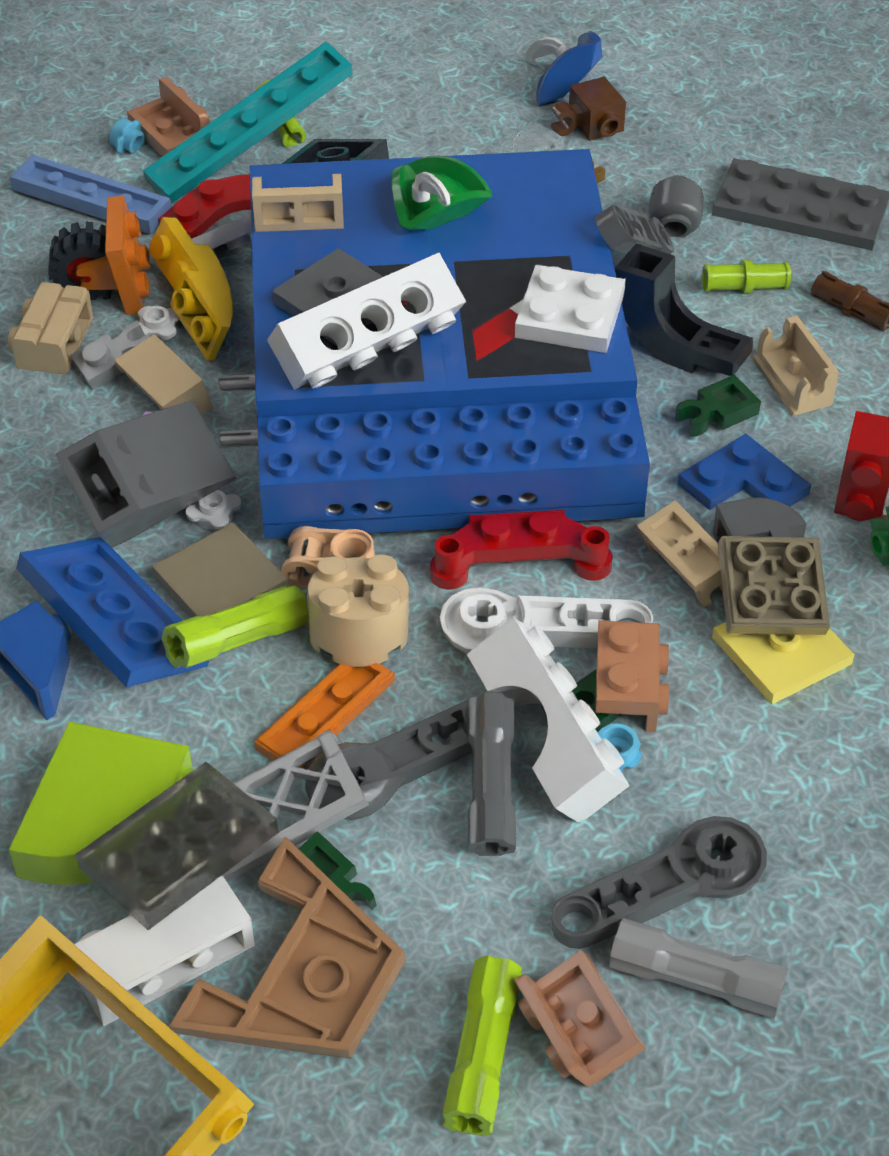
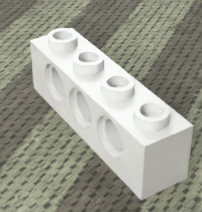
(423, 284)

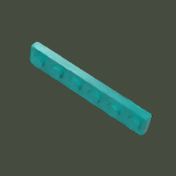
(247, 122)

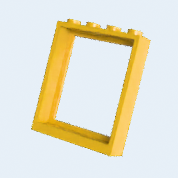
(40, 963)

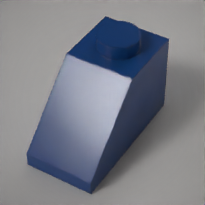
(36, 655)

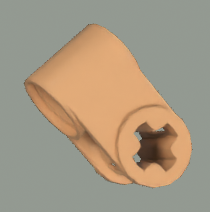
(322, 544)

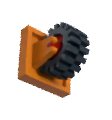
(104, 257)

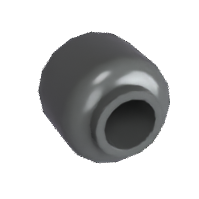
(677, 205)

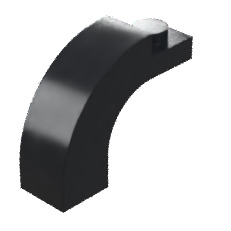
(666, 324)

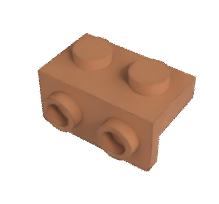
(169, 118)
(630, 670)
(580, 1019)

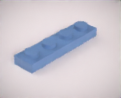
(85, 191)

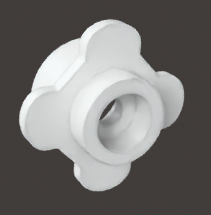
(158, 321)
(214, 517)

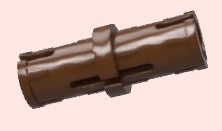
(851, 299)

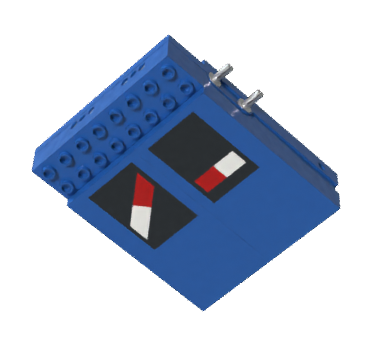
(460, 413)

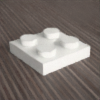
(570, 308)

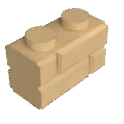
(51, 328)

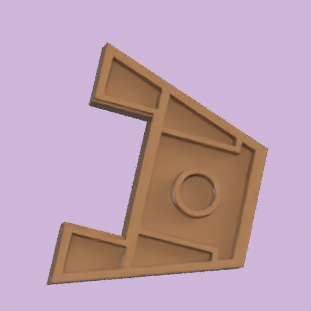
(321, 980)

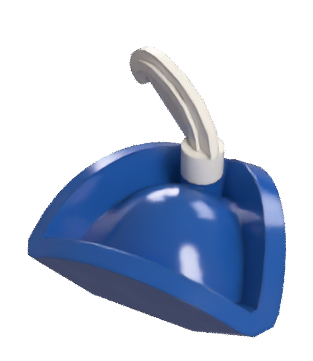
(569, 66)

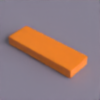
(325, 707)

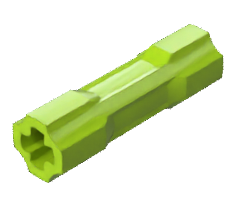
(209, 635)
(476, 1078)

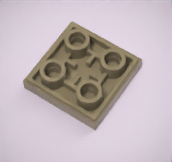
(217, 573)
(773, 585)

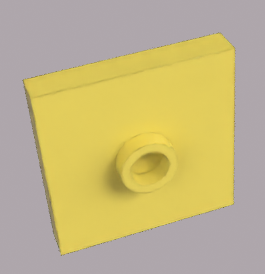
(784, 662)

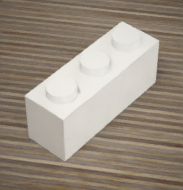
(174, 951)

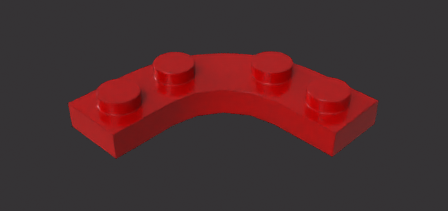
(210, 203)

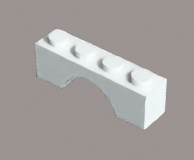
(575, 764)

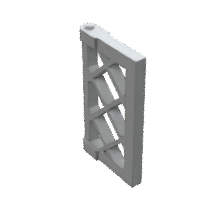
(315, 818)

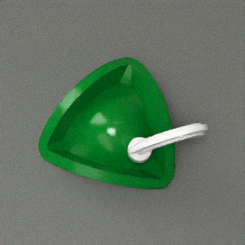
(436, 191)

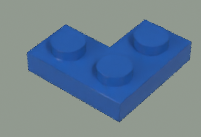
(739, 467)

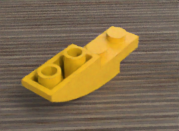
(200, 285)

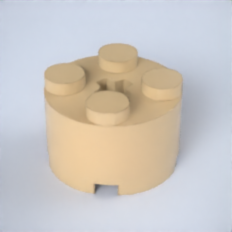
(358, 609)

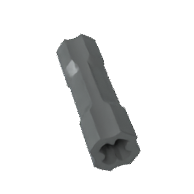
(491, 809)

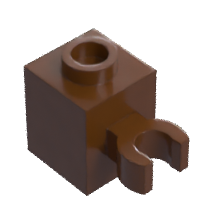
(592, 108)

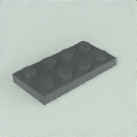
(802, 203)

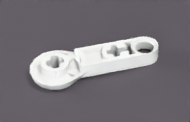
(553, 615)

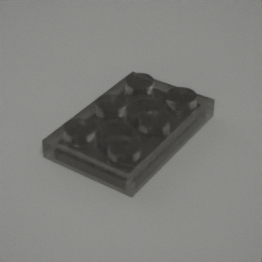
(177, 844)

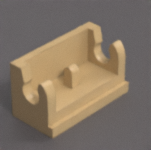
(297, 207)
(797, 367)
(163, 375)
(684, 548)

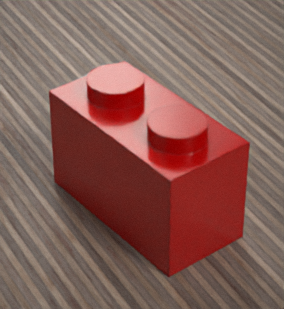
(865, 469)

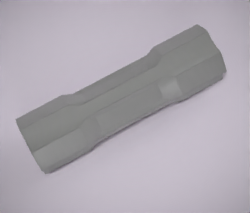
(738, 979)

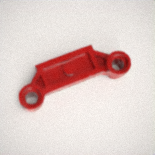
(520, 538)

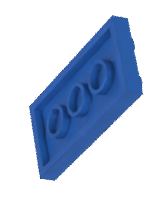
(105, 607)

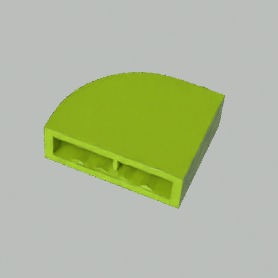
(85, 792)

